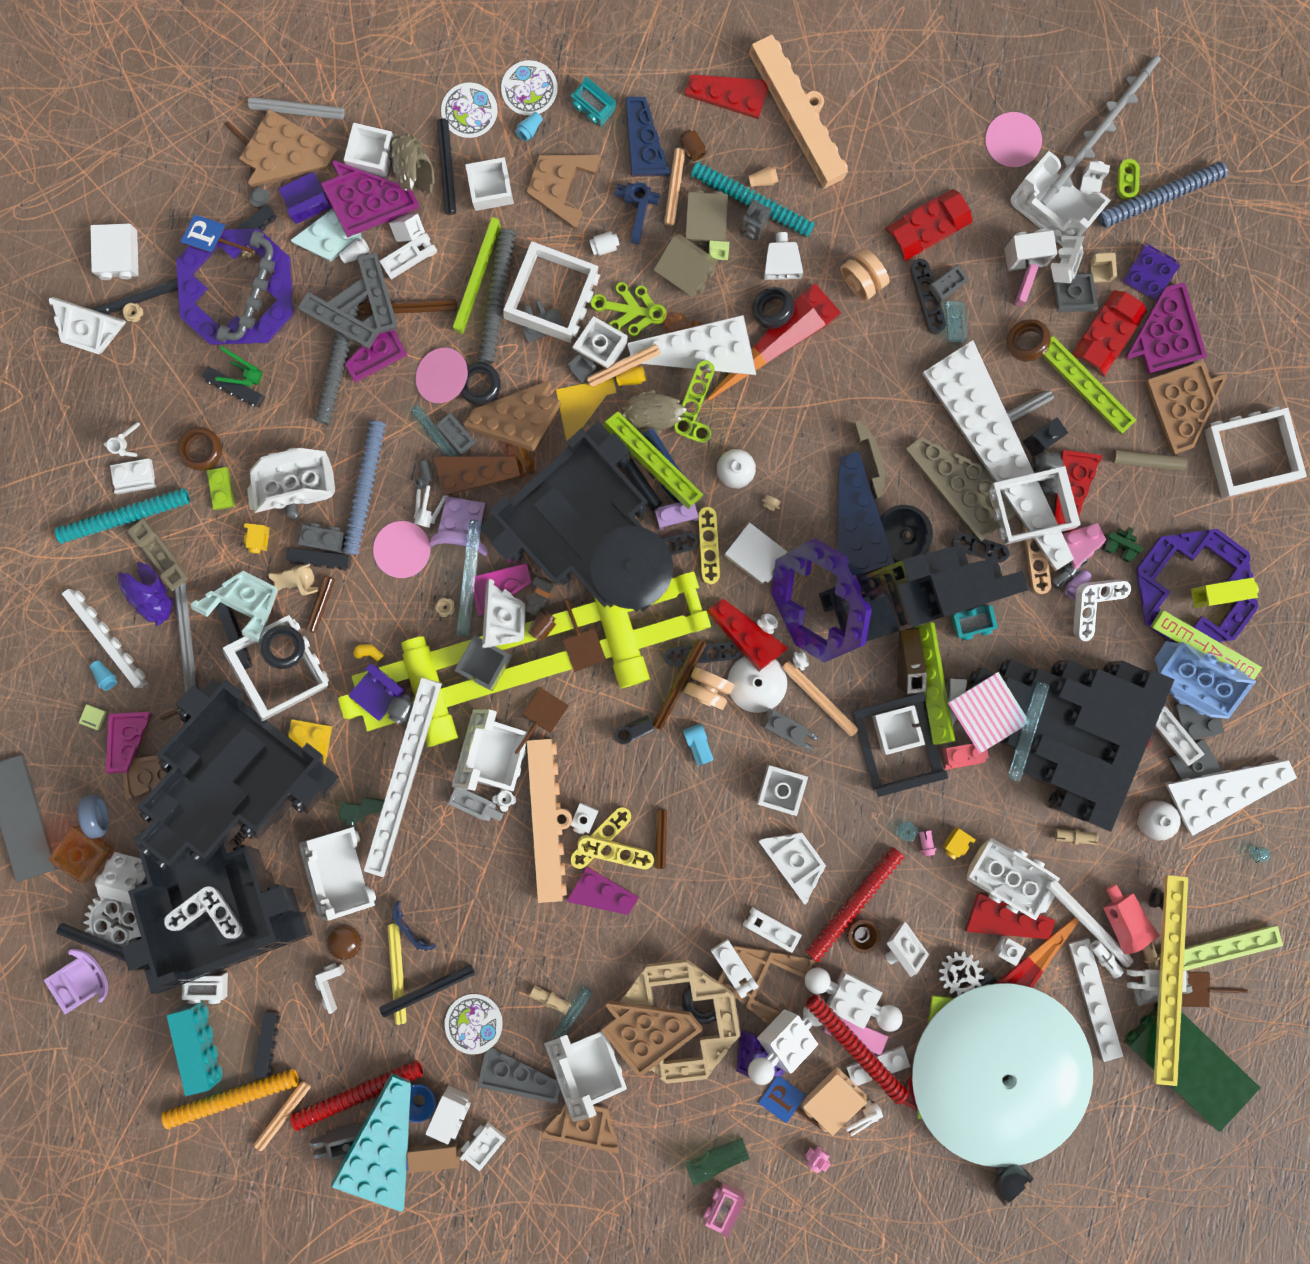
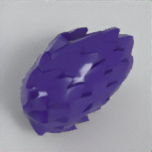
(146, 597)

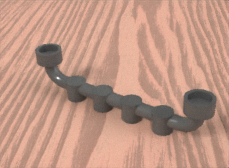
(259, 284)

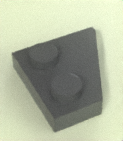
(1198, 725)

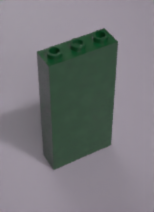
(1205, 1073)

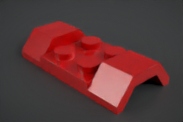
(930, 223)
(1110, 330)

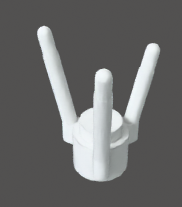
(119, 444)
(422, 516)
(871, 1114)

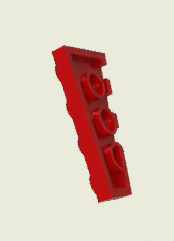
(730, 93)
(1080, 470)
(751, 640)
(994, 918)

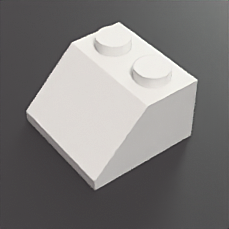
(601, 343)

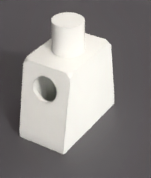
(783, 259)

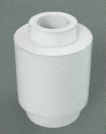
(604, 243)

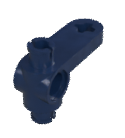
(628, 193)

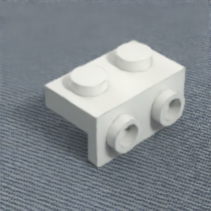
(483, 1146)

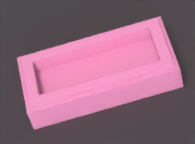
(1026, 285)

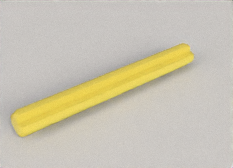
(396, 969)

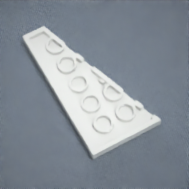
(720, 342)
(1220, 794)

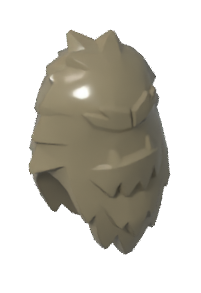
(411, 163)
(653, 411)

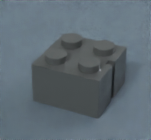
(483, 663)

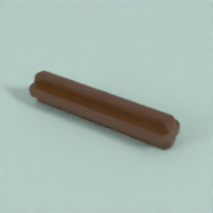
(320, 604)
(661, 833)

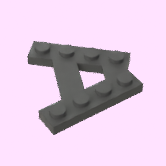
(334, 315)

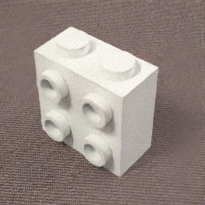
(119, 877)

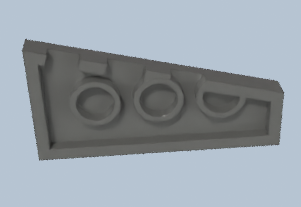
(511, 1076)

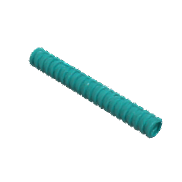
(746, 196)
(122, 515)

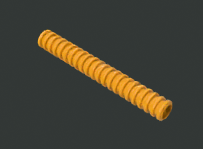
(229, 1099)

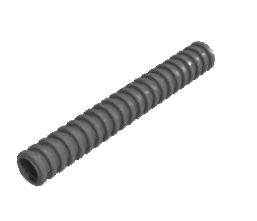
(496, 295)
(333, 375)

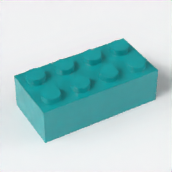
(194, 1048)

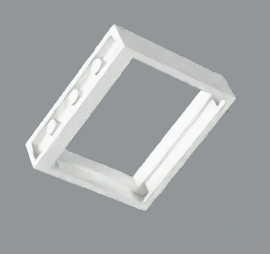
(536, 323)
(1219, 460)
(310, 659)

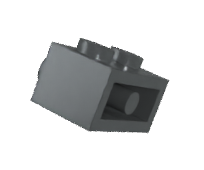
(322, 539)

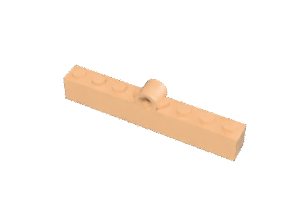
(798, 111)
(545, 820)

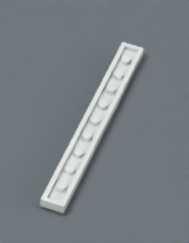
(403, 777)

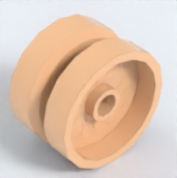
(864, 274)
(708, 689)

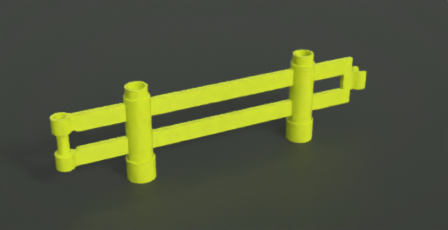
(621, 644)

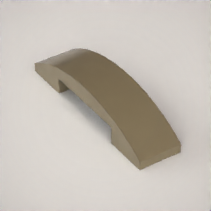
(863, 435)
(159, 553)

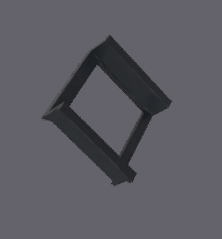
(910, 782)

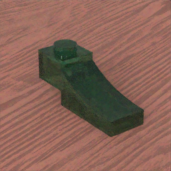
(354, 812)
(716, 1161)

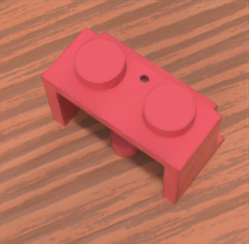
(963, 756)

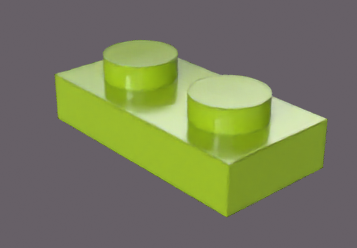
(221, 488)

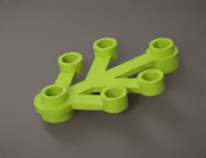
(632, 309)

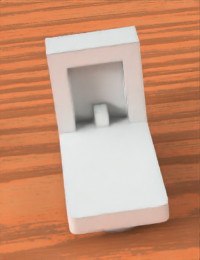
(1093, 177)
(330, 971)

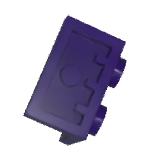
(304, 198)
(1151, 271)
(376, 692)
(750, 1049)

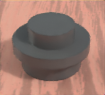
(259, 197)

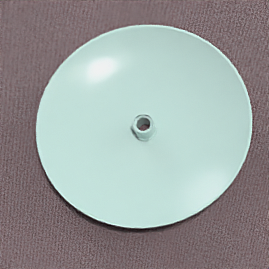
(979, 1042)

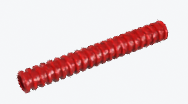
(854, 905)
(857, 1049)
(351, 1097)

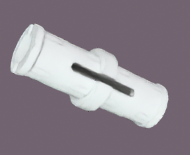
(1106, 958)

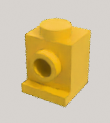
(256, 538)
(957, 843)

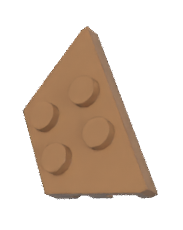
(591, 1132)

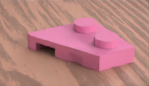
(1084, 542)

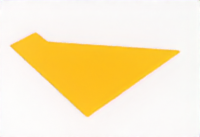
(580, 403)

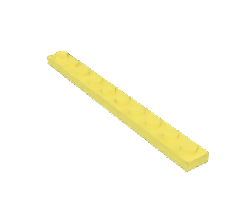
(1171, 980)

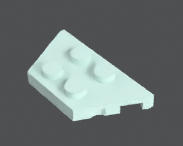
(325, 237)

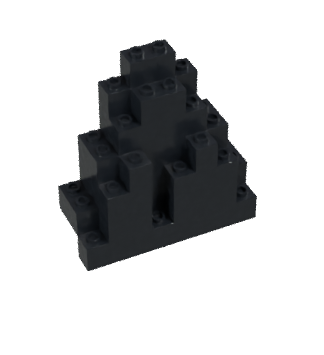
(569, 509)
(926, 590)
(1087, 731)
(225, 777)
(177, 957)

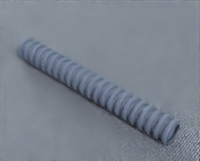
(1163, 194)
(364, 487)

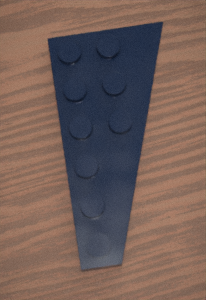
(859, 522)

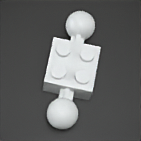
(853, 999)
(786, 1042)

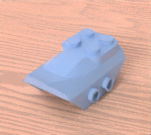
(1202, 680)

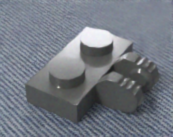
(551, 316)

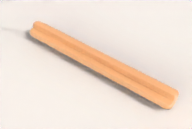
(820, 698)

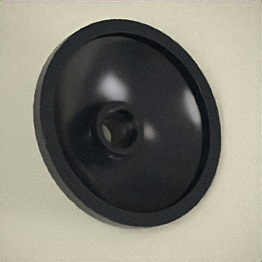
(905, 519)

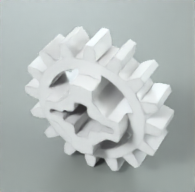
(952, 968)

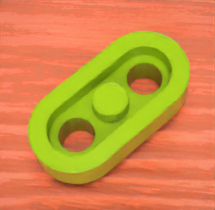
(1128, 181)

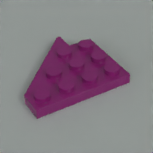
(365, 199)
(1169, 333)

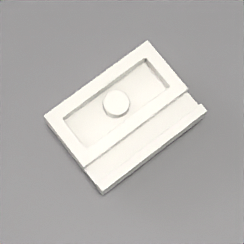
(133, 476)

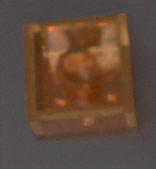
(80, 855)

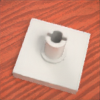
(906, 950)

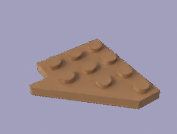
(284, 151)
(1184, 403)
(516, 418)
(648, 1033)

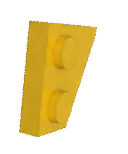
(312, 733)

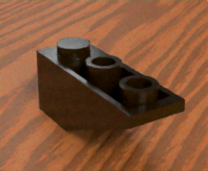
(911, 662)

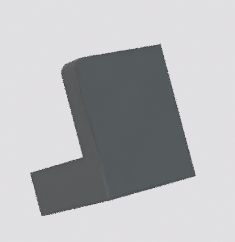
(582, 367)

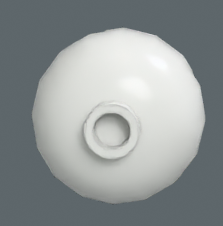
(736, 468)
(1158, 820)

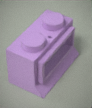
(675, 514)

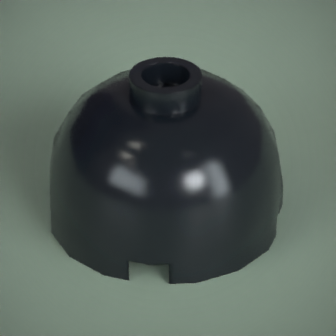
(1010, 1182)

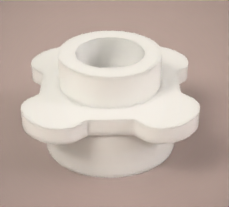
(768, 623)
(800, 660)
(498, 799)

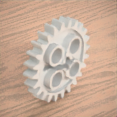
(112, 933)

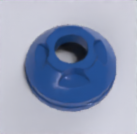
(423, 1112)

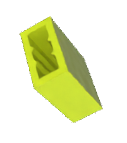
(1224, 592)

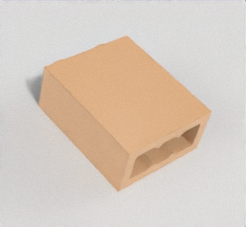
(834, 1101)

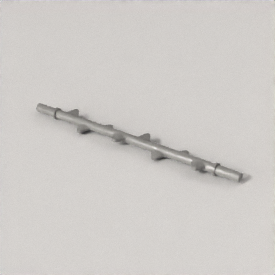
(1106, 125)

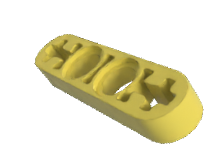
(711, 545)
(599, 834)
(614, 855)

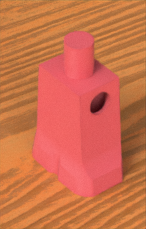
(1129, 921)

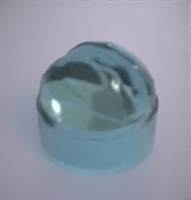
(1261, 854)

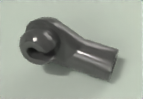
(426, 476)
(290, 511)

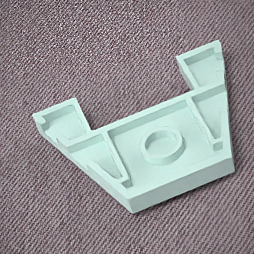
(245, 595)

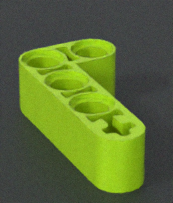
(698, 398)

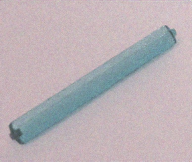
(469, 578)

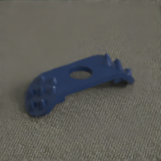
(419, 944)

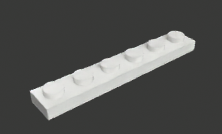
(109, 643)
(1095, 1000)

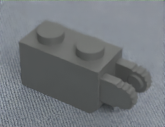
(755, 220)
(787, 728)
(336, 1142)

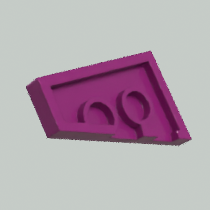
(602, 893)

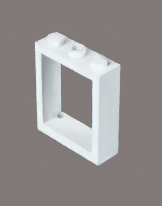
(1065, 496)

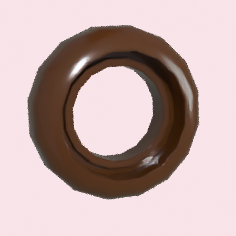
(1023, 327)
(184, 446)

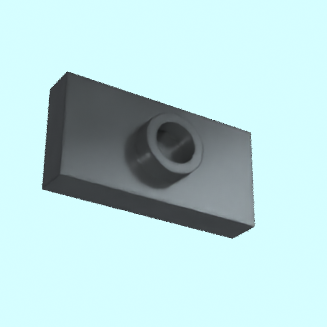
(948, 283)
(455, 433)

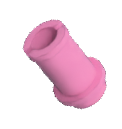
(927, 845)

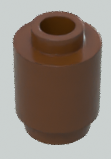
(693, 145)
(542, 626)

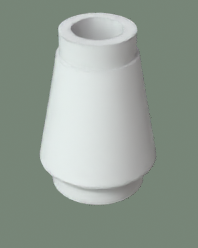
(354, 250)

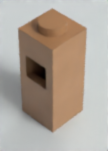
(434, 1157)

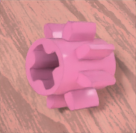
(817, 1159)

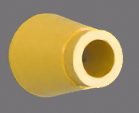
(632, 376)

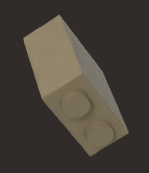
(706, 217)
(686, 265)

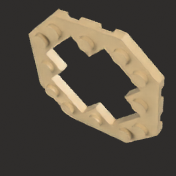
(702, 988)

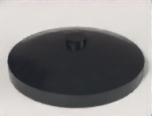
(631, 567)

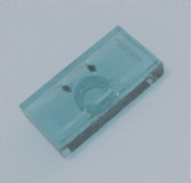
(955, 321)

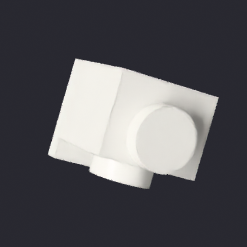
(587, 811)

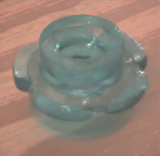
(908, 826)

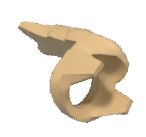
(299, 576)

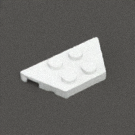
(84, 326)
(502, 617)
(795, 861)

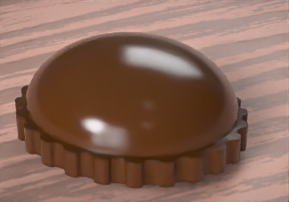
(863, 935)
(344, 942)

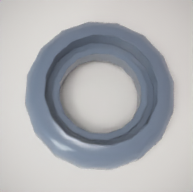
(93, 816)

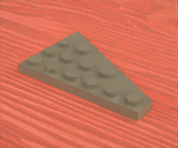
(961, 485)

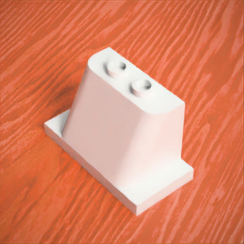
(489, 753)
(585, 1072)

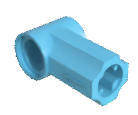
(697, 741)

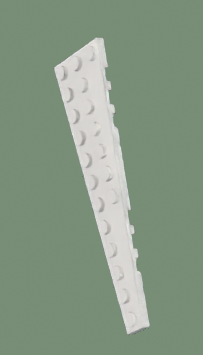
(978, 412)

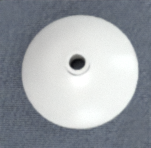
(756, 698)

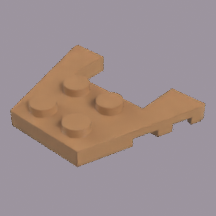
(553, 179)

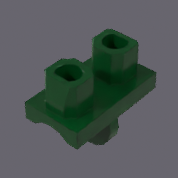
(1129, 548)

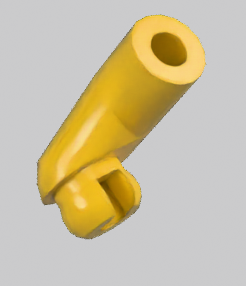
(367, 650)

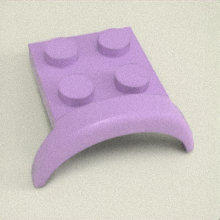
(455, 522)
(78, 981)

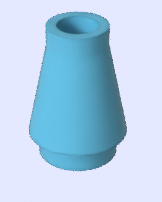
(528, 127)
(104, 677)

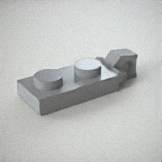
(474, 804)

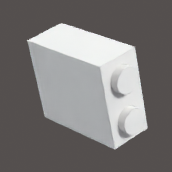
(114, 251)
(755, 554)

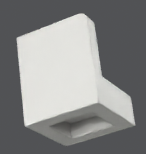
(407, 227)

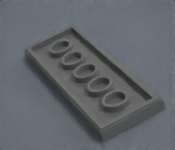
(23, 822)

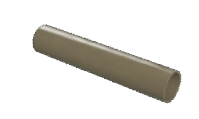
(1149, 460)

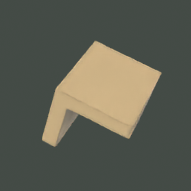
(1103, 267)

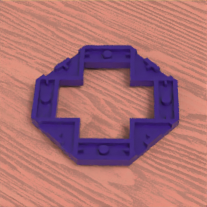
(192, 289)
(1190, 545)
(846, 587)

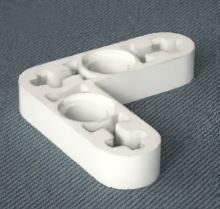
(1091, 599)
(202, 906)

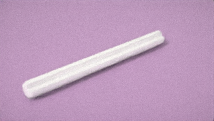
(1086, 919)

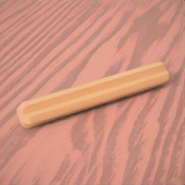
(674, 186)
(623, 365)
(282, 1115)

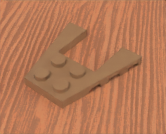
(757, 963)

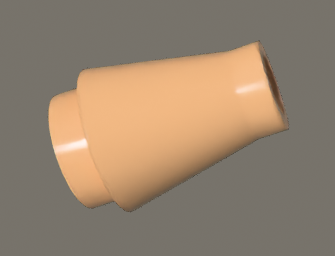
(764, 177)

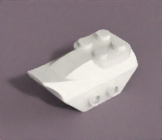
(290, 478)
(1012, 878)

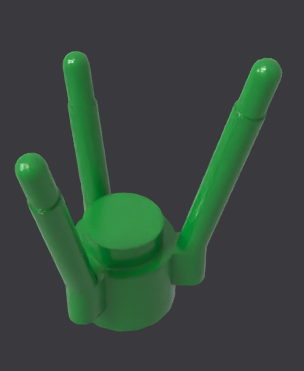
(251, 373)

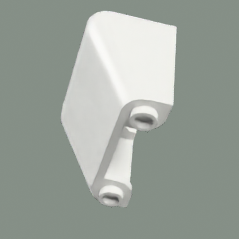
(1069, 209)
(336, 874)

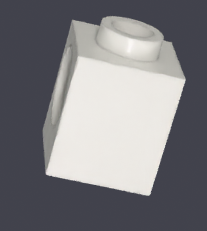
(1009, 950)

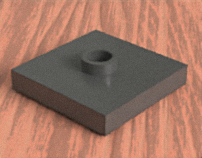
(1077, 295)
(1205, 765)

